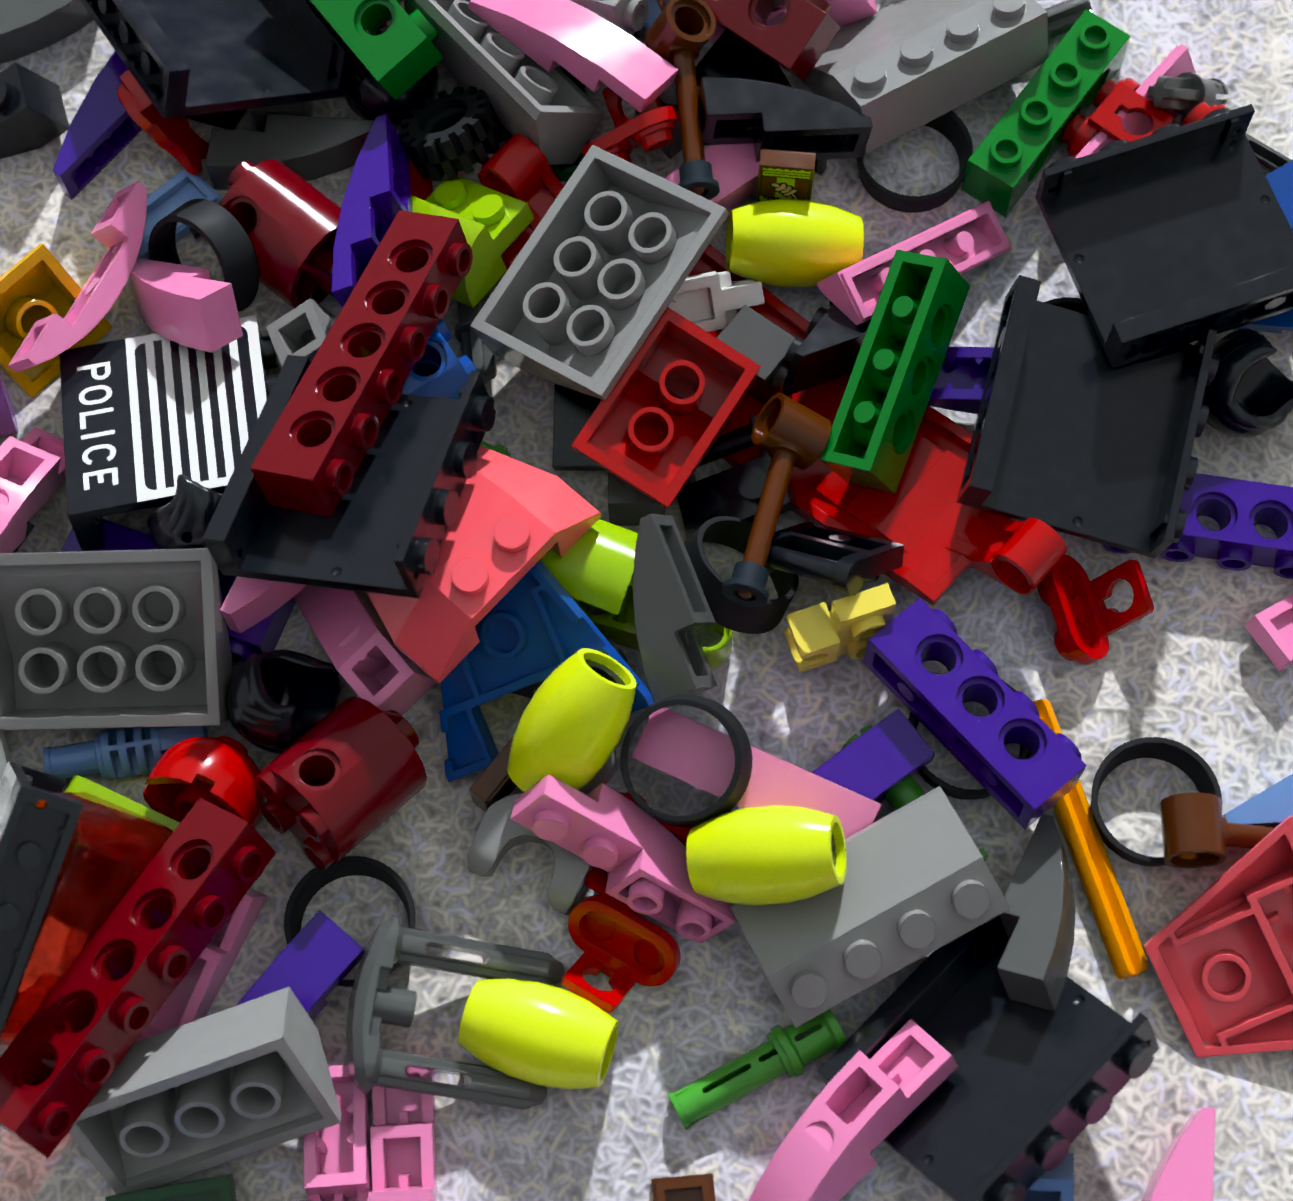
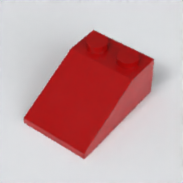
(667, 408)

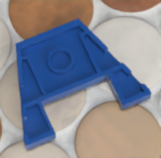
(518, 646)

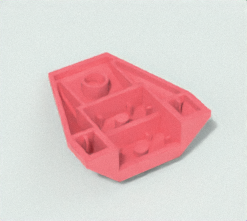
(502, 529)
(1232, 955)

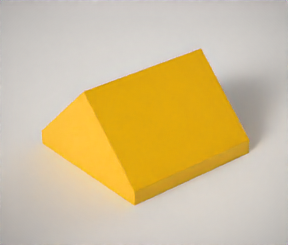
(29, 293)

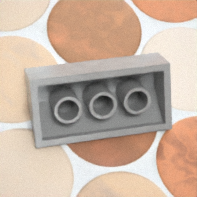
(521, 92)
(904, 894)
(209, 1094)

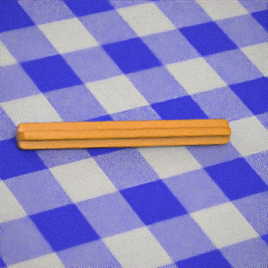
(1097, 873)

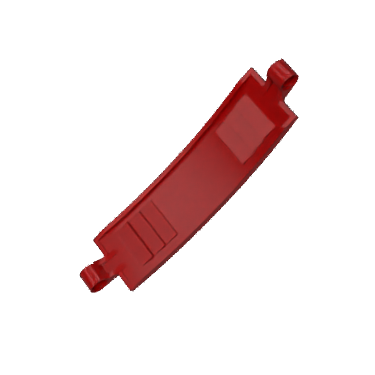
(923, 515)

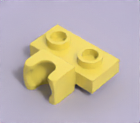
(821, 636)

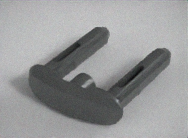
(377, 1003)

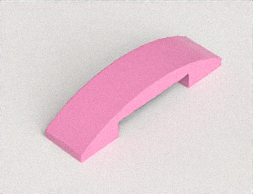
(122, 232)

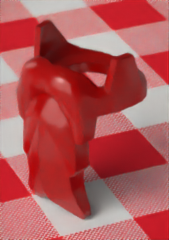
(170, 134)

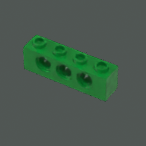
(397, 55)
(1039, 115)
(895, 371)

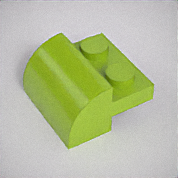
(489, 225)
(598, 567)

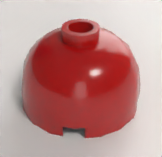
(209, 770)

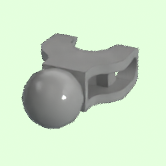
(500, 834)

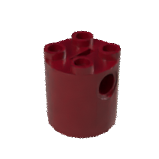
(288, 226)
(342, 779)

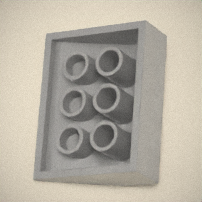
(928, 59)
(597, 274)
(112, 640)

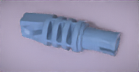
(117, 752)

